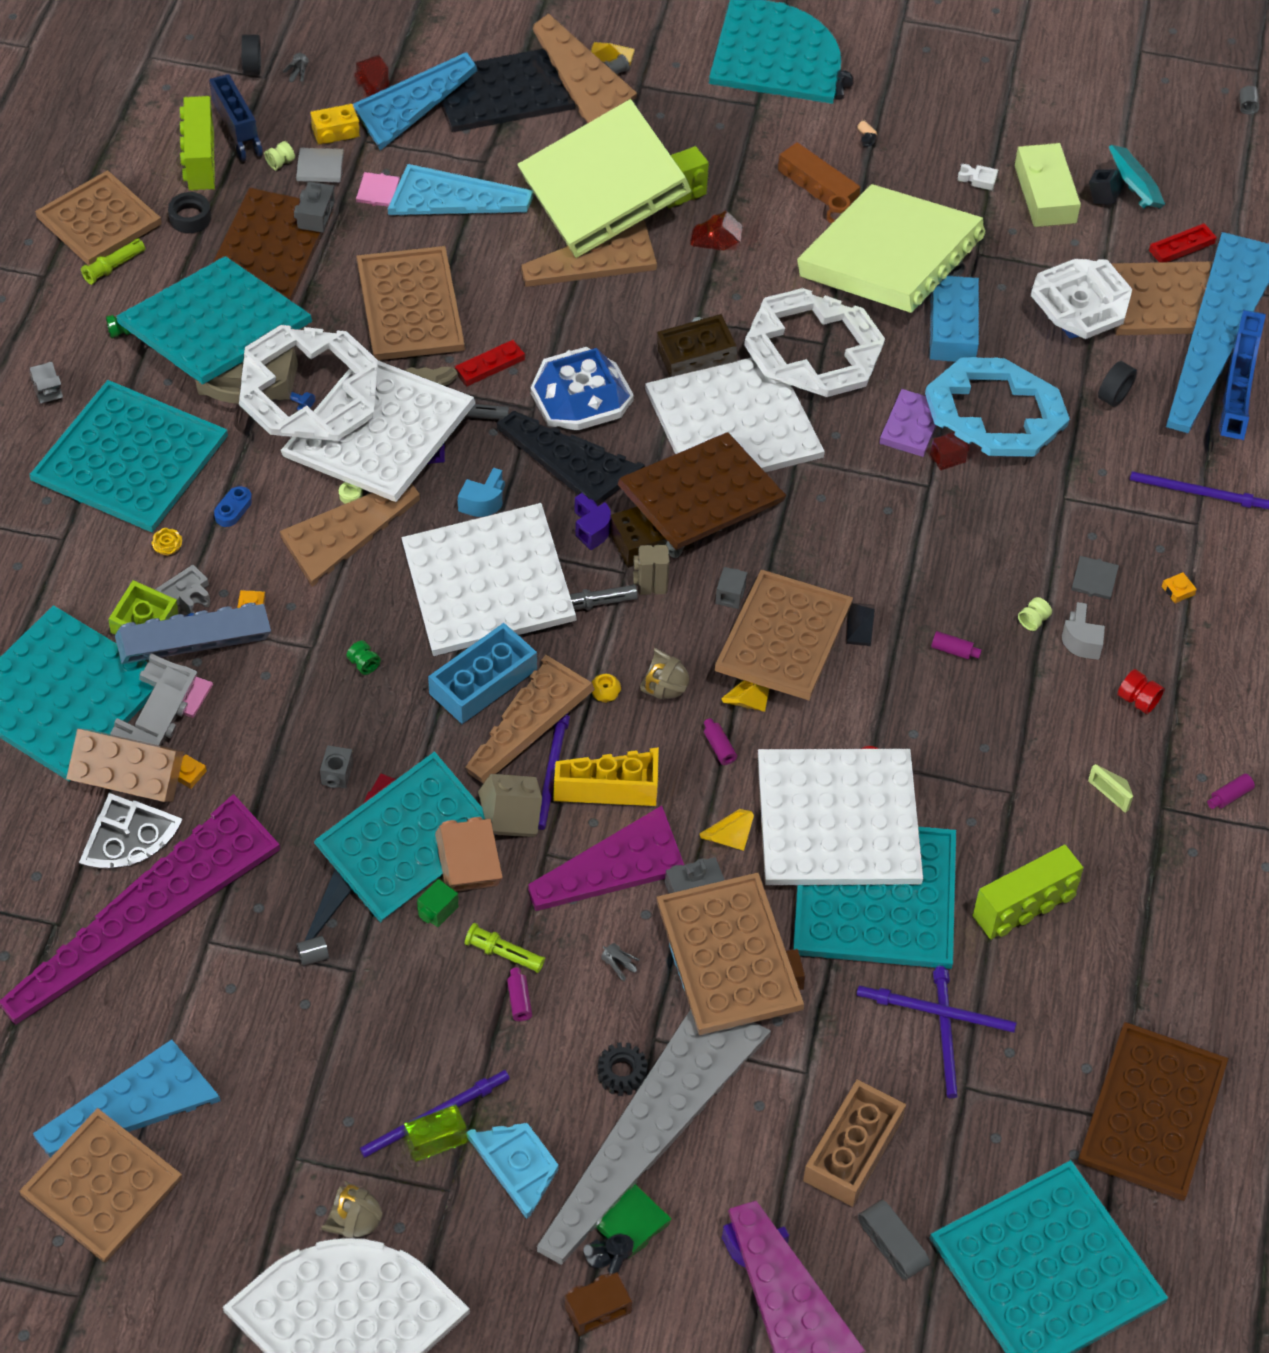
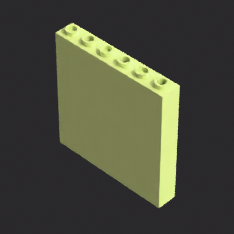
(604, 178)
(891, 247)

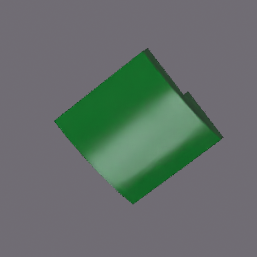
(636, 1217)

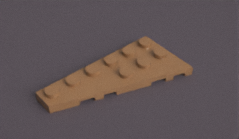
(584, 75)
(532, 712)

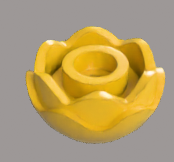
(166, 541)
(606, 694)

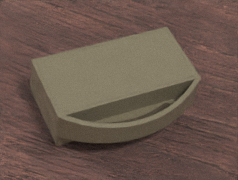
(228, 384)

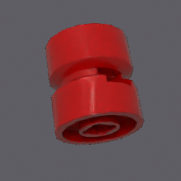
(1142, 692)

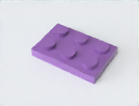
(909, 424)

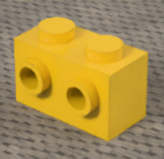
(335, 124)

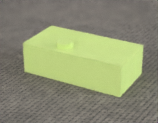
(1047, 185)

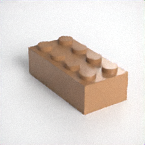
(125, 765)
(854, 1143)

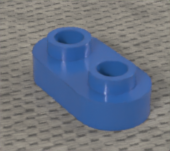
(236, 502)

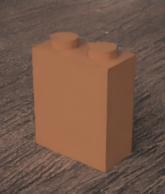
(468, 854)

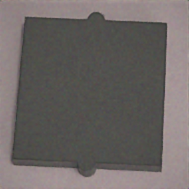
(1095, 577)

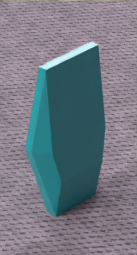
(1137, 177)

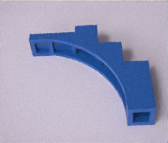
(1240, 375)

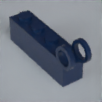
(235, 114)

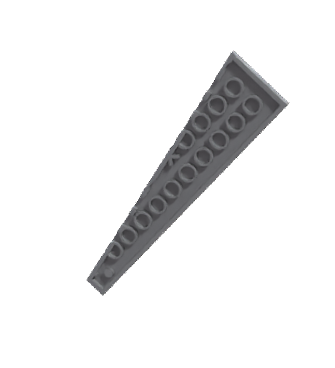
(664, 1106)

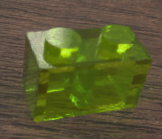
(435, 1133)

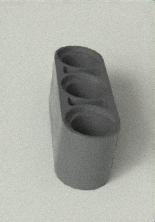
(893, 1239)

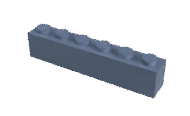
(192, 633)

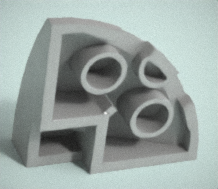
(127, 833)

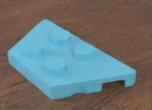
(517, 1162)

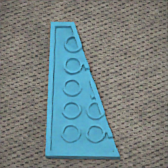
(442, 192)

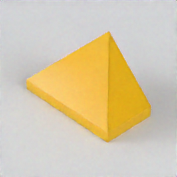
(609, 51)
(748, 695)
(731, 830)

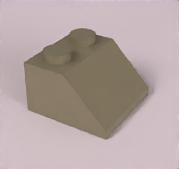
(511, 804)

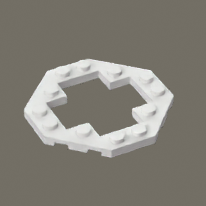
(801, 373)
(305, 422)

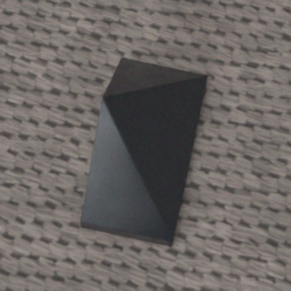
(860, 624)

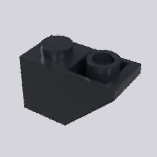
(1106, 186)

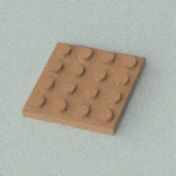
(98, 217)
(101, 1185)

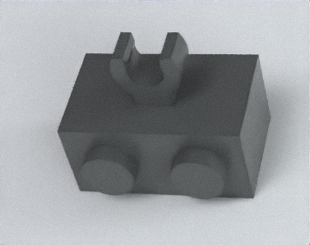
(315, 206)
(693, 875)

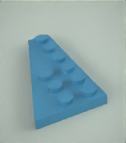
(402, 104)
(137, 1097)

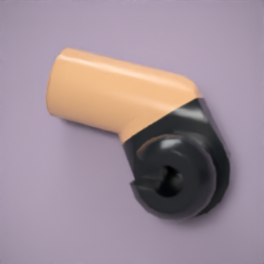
(870, 134)

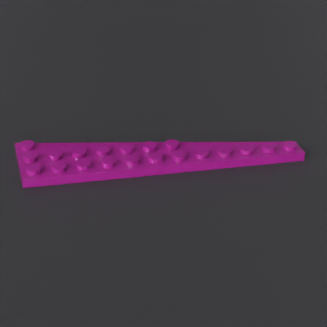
(196, 869)

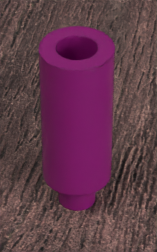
(955, 646)
(719, 742)
(1231, 791)
(519, 995)

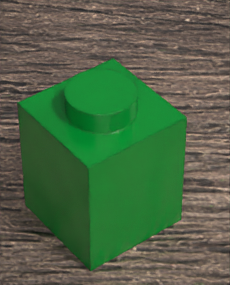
(437, 903)

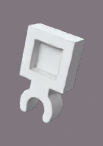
(981, 176)

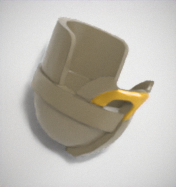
(666, 677)
(353, 1212)

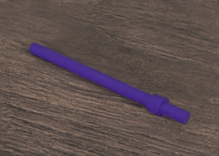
(1246, 499)
(560, 727)
(941, 978)
(885, 997)
(482, 1088)

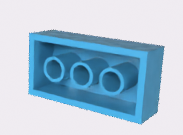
(954, 319)
(482, 673)

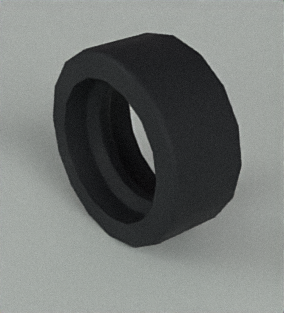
(251, 54)
(189, 224)
(1117, 383)

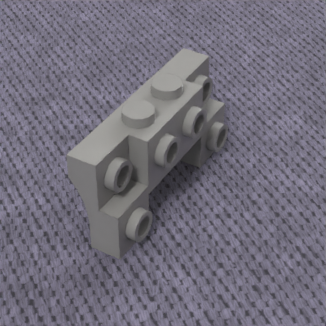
(164, 705)

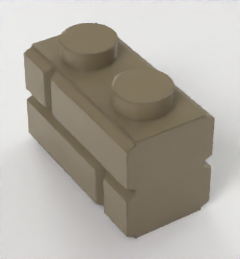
(652, 569)

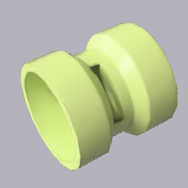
(281, 154)
(1033, 615)

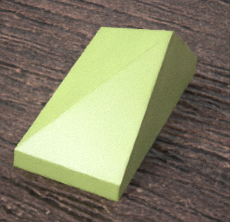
(1112, 787)

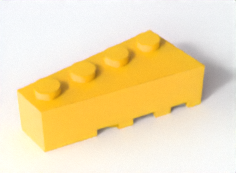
(609, 779)

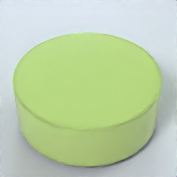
(349, 492)

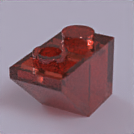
(372, 75)
(717, 233)

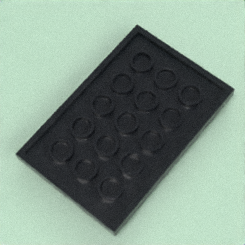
(507, 91)

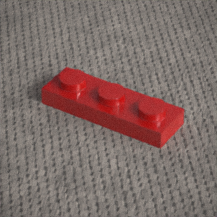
(1182, 243)
(489, 363)

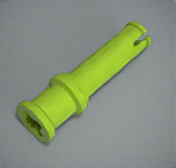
(105, 265)
(491, 944)

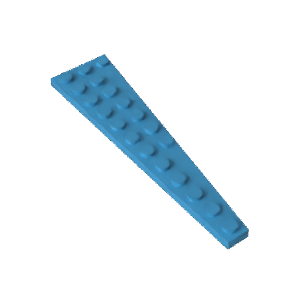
(1234, 284)

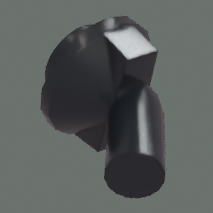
(844, 80)
(621, 1247)
(597, 1254)

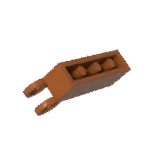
(818, 178)

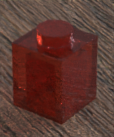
(949, 451)

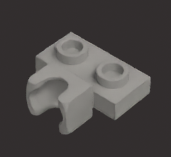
(187, 589)

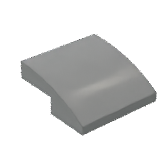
(320, 164)

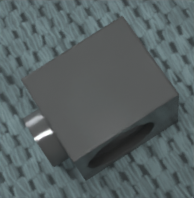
(731, 587)
(336, 758)

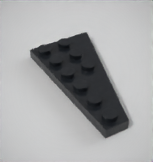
(571, 459)

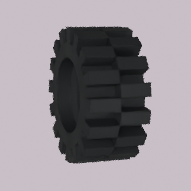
(622, 1083)

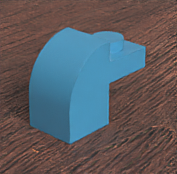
(482, 499)

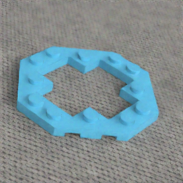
(971, 429)

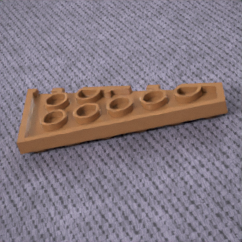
(619, 255)
(339, 533)

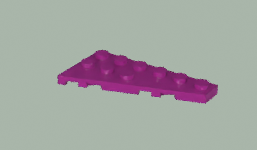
(621, 861)
(789, 1299)

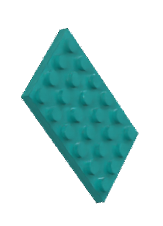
(390, 841)

